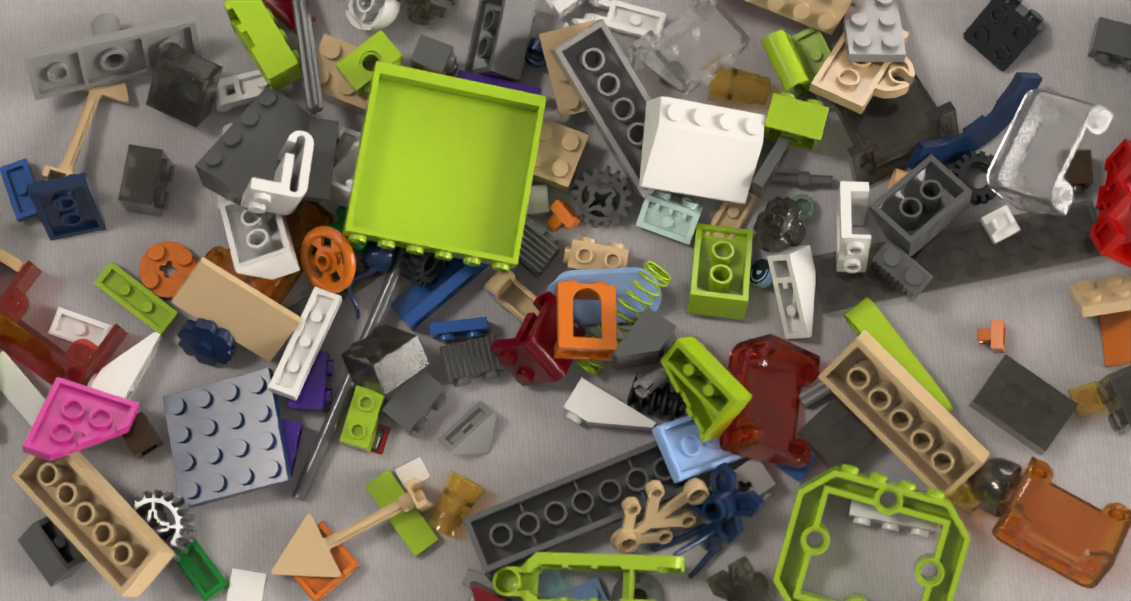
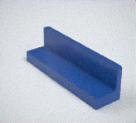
(420, 303)

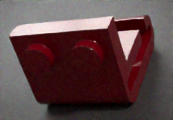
(531, 352)

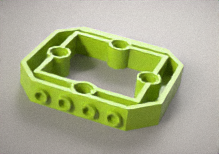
(847, 482)

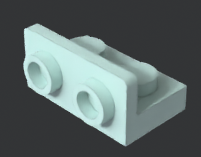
(670, 215)

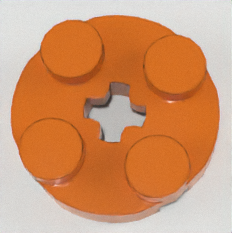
(157, 257)

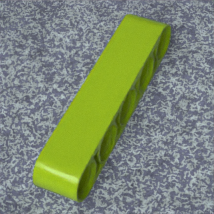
(869, 317)

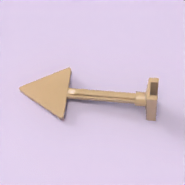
(114, 91)
(310, 553)

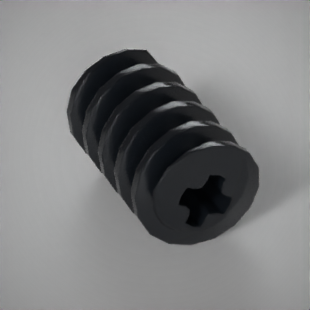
(659, 399)

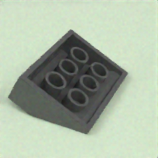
(252, 146)

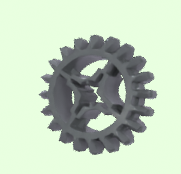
(157, 517)

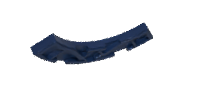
(982, 129)

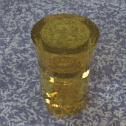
(739, 86)
(454, 503)

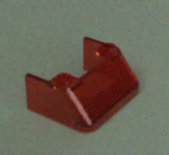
(38, 352)

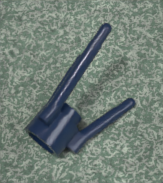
(705, 536)

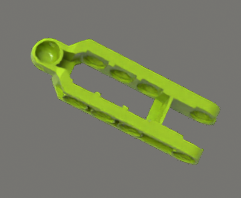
(523, 580)

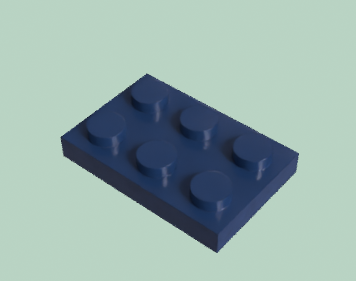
(67, 206)

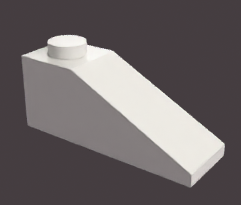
(794, 287)
(126, 371)
(600, 409)

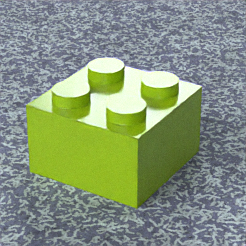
(796, 121)

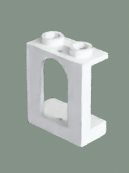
(851, 209)

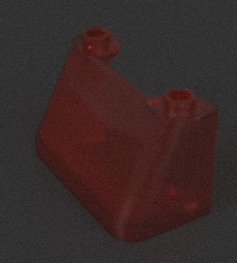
(768, 423)

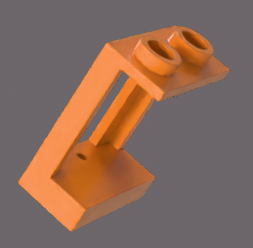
(579, 347)

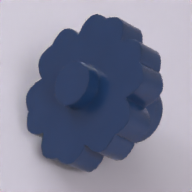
(206, 341)

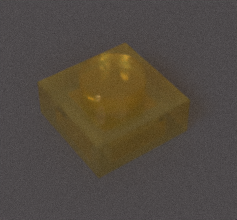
(1087, 399)

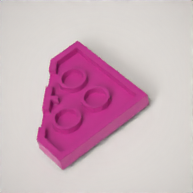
(77, 419)

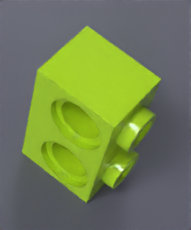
(363, 419)

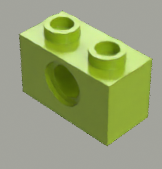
(375, 48)

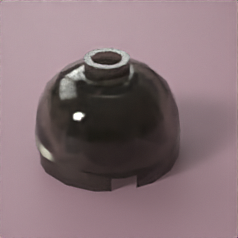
(994, 483)

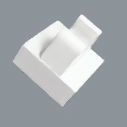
(1000, 224)

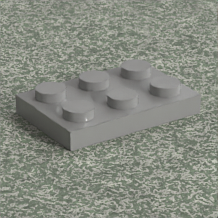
(873, 31)

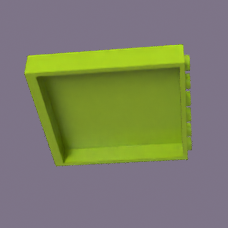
(444, 166)

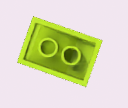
(722, 284)

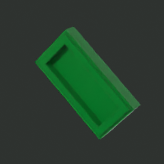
(201, 571)

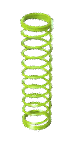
(661, 275)

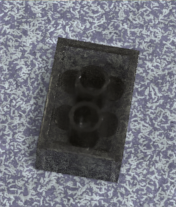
(1023, 405)

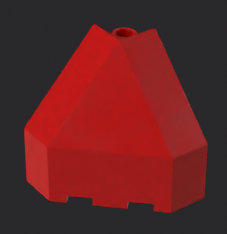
(1113, 224)

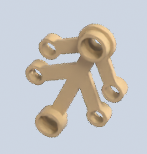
(630, 535)

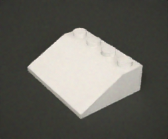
(700, 149)

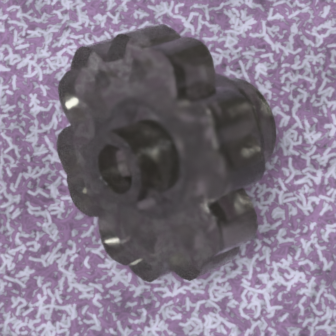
(779, 225)

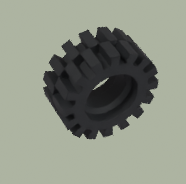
(971, 161)
(422, 268)

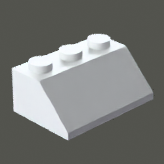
(258, 245)

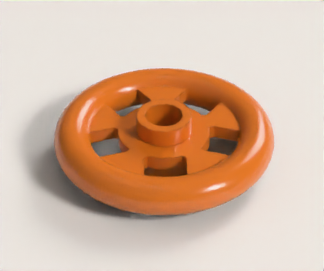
(328, 259)

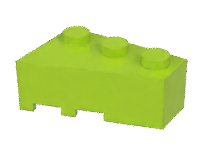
(264, 42)
(705, 385)

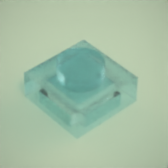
(550, 583)

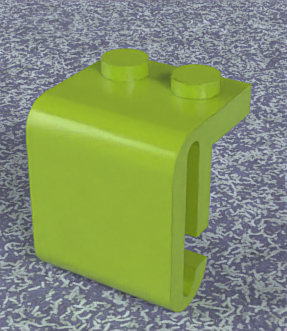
(796, 57)

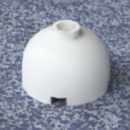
(372, 14)

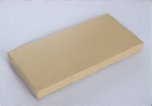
(234, 305)

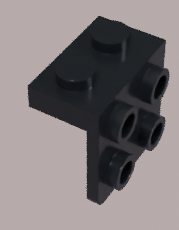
(1004, 31)

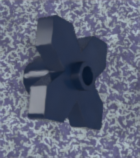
(727, 505)

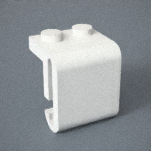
(279, 196)

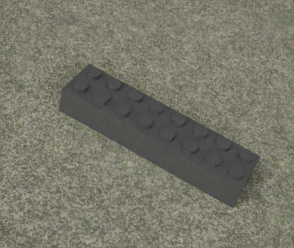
(567, 508)

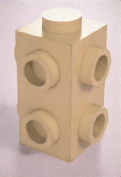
(587, 254)

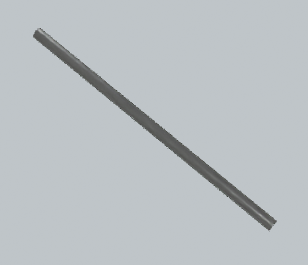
(346, 386)

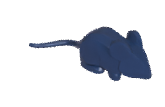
(377, 260)

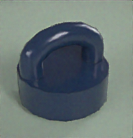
(536, 49)

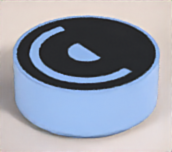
(760, 273)

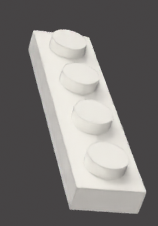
(305, 343)

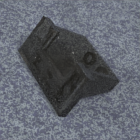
(891, 129)

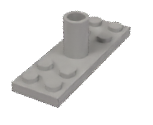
(107, 56)

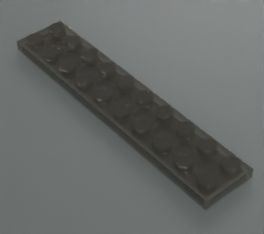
(968, 256)

